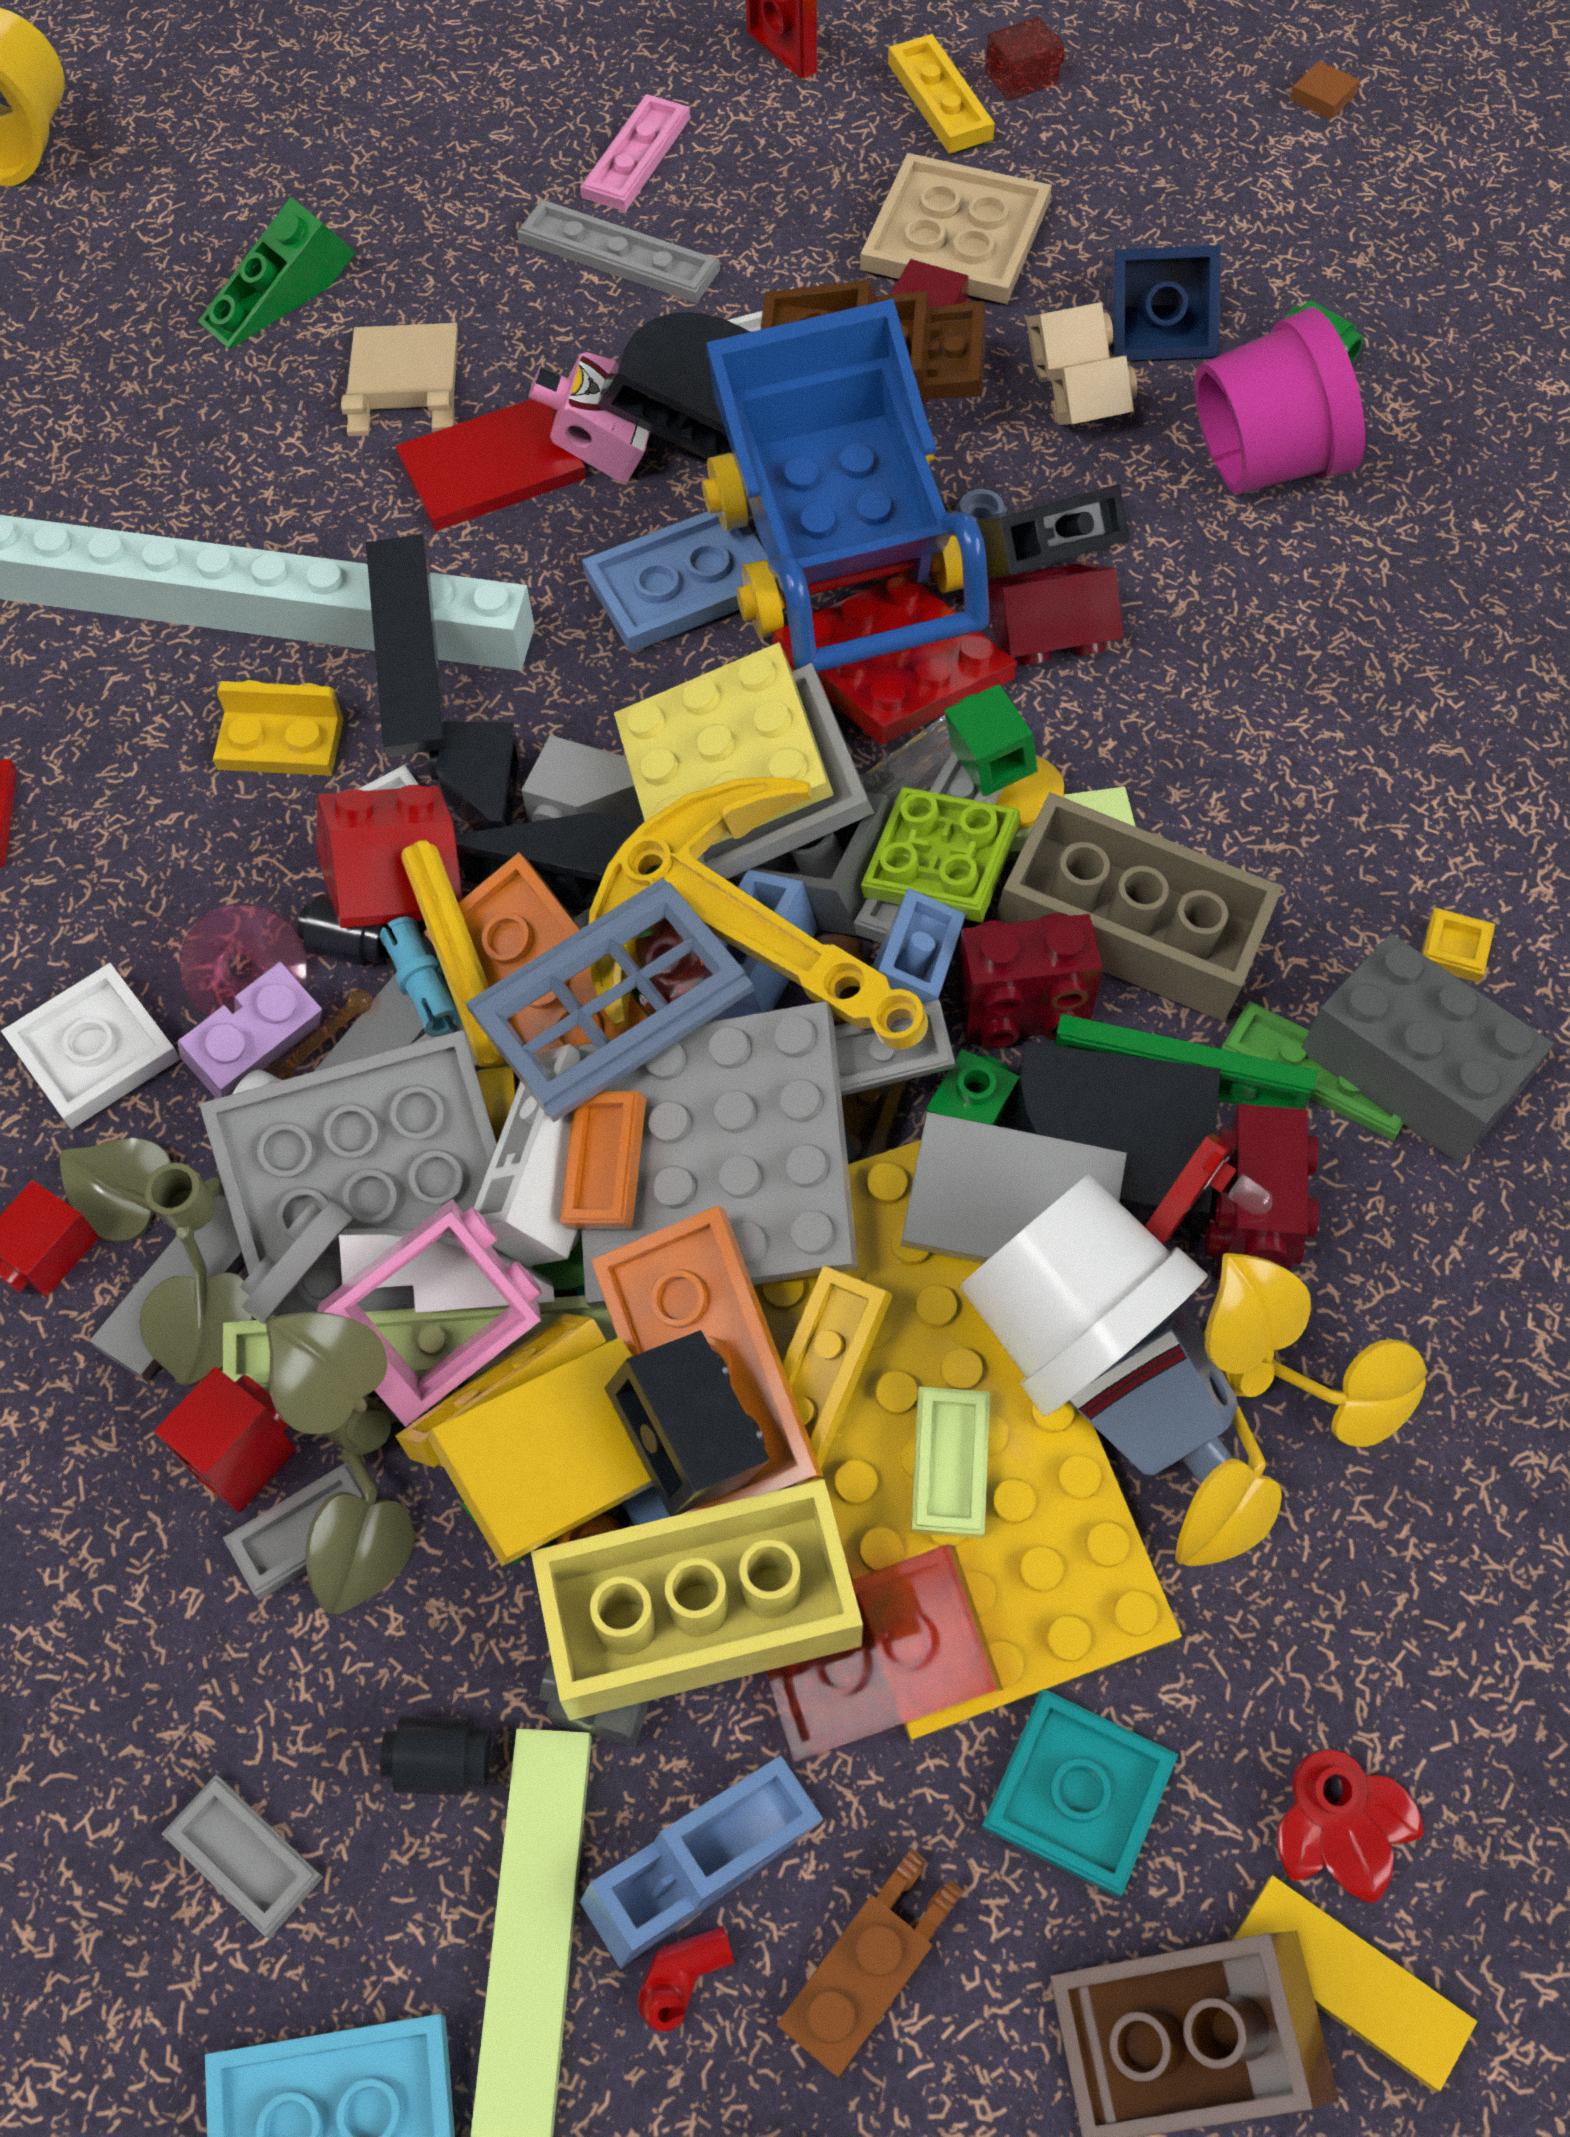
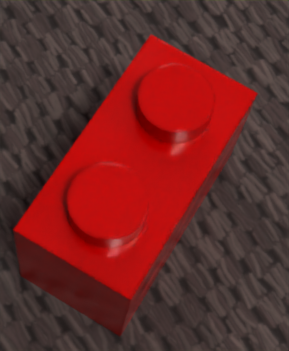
(228, 1437)

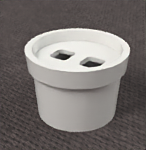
(1078, 1291)

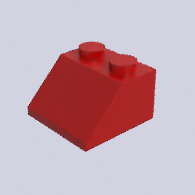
(362, 847)

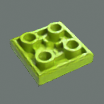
(942, 850)

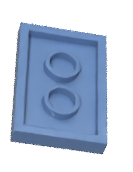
(672, 578)

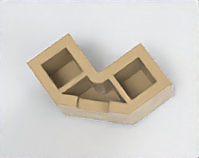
(1074, 355)

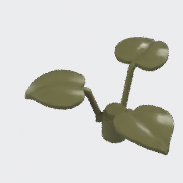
(117, 1193)
(320, 1386)

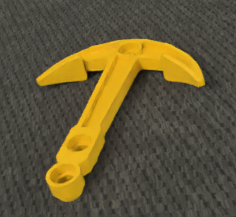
(677, 840)

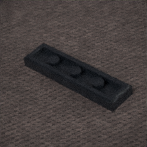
(405, 646)

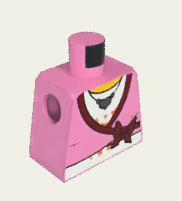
(582, 426)

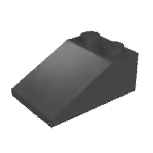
(834, 868)

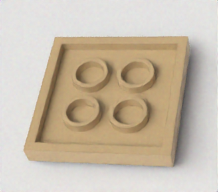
(959, 222)

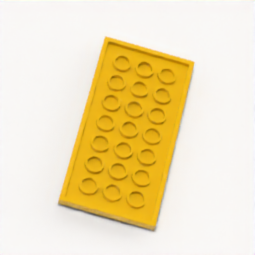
(1060, 1557)

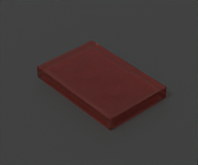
(915, 1659)

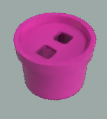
(1282, 406)

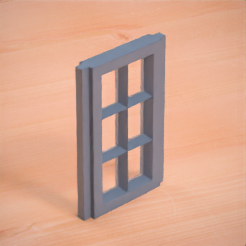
(638, 1044)

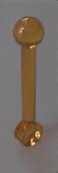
(358, 1002)

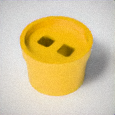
(33, 87)

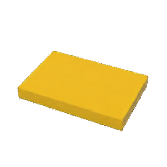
(543, 1455)

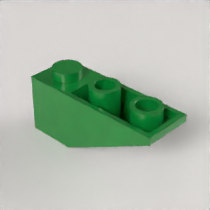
(281, 271)

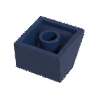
(1164, 301)

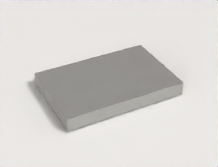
(989, 1182)

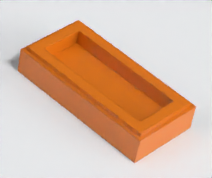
(603, 1161)

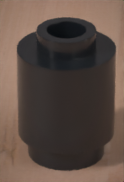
(325, 938)
(436, 1755)

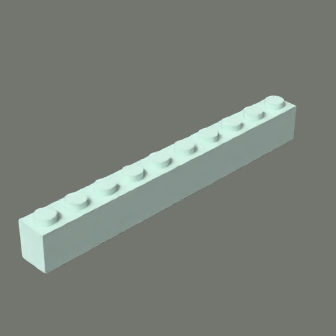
(247, 590)

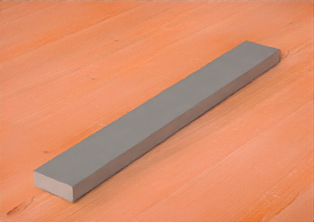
(386, 1026)

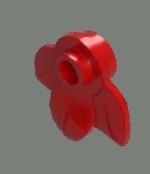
(1351, 1834)

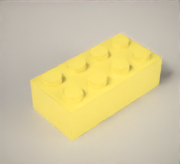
(696, 1599)

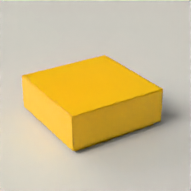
(1458, 943)

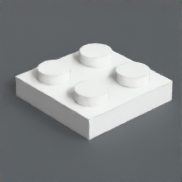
(90, 1045)

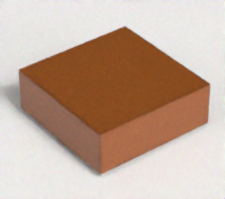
(1325, 89)

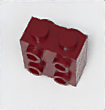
(1024, 976)
(1279, 1156)

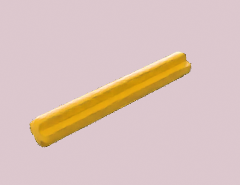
(450, 942)

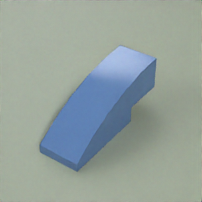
(698, 1860)

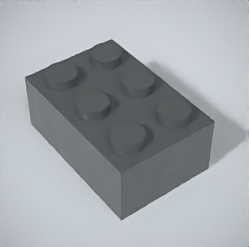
(1425, 1047)

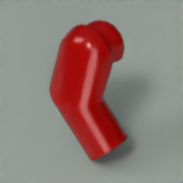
(675, 1973)

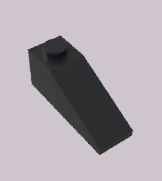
(1053, 530)
(564, 851)

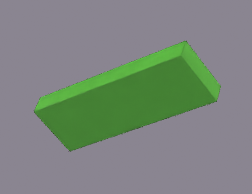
(1278, 1039)

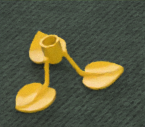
(1262, 1311)

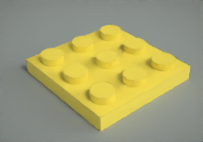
(722, 729)

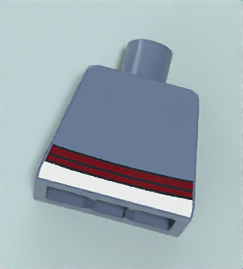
(1164, 1401)

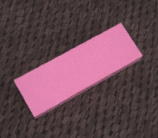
(635, 152)

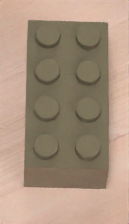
(1154, 906)

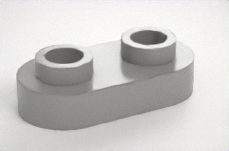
(312, 1236)

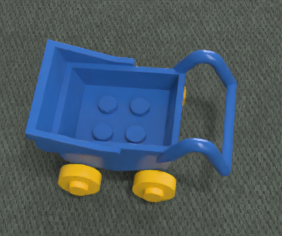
(836, 478)

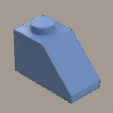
(919, 945)

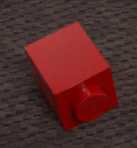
(41, 1240)

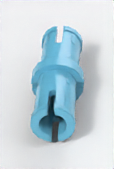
(420, 976)

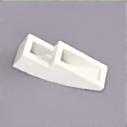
(440, 1275)

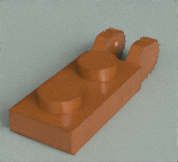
(865, 1971)

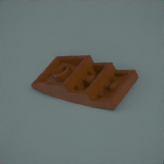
(941, 341)

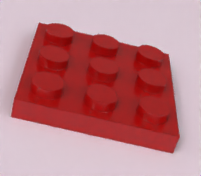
(909, 686)

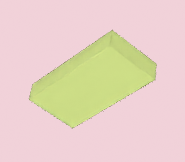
(950, 1462)

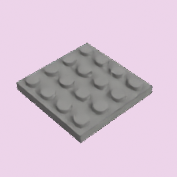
(749, 1124)
(371, 1134)

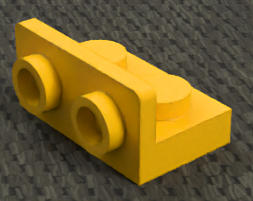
(278, 728)

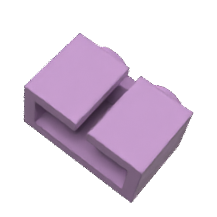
(266, 1023)

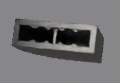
(666, 382)
(1124, 1105)

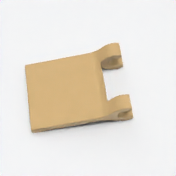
(401, 370)

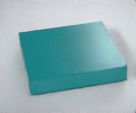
(1080, 1792)

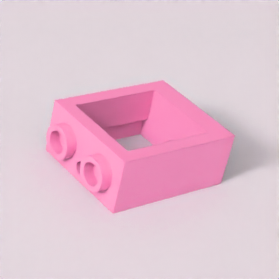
(401, 1387)

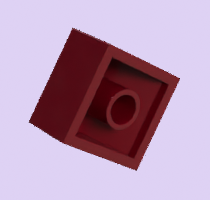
(1055, 611)

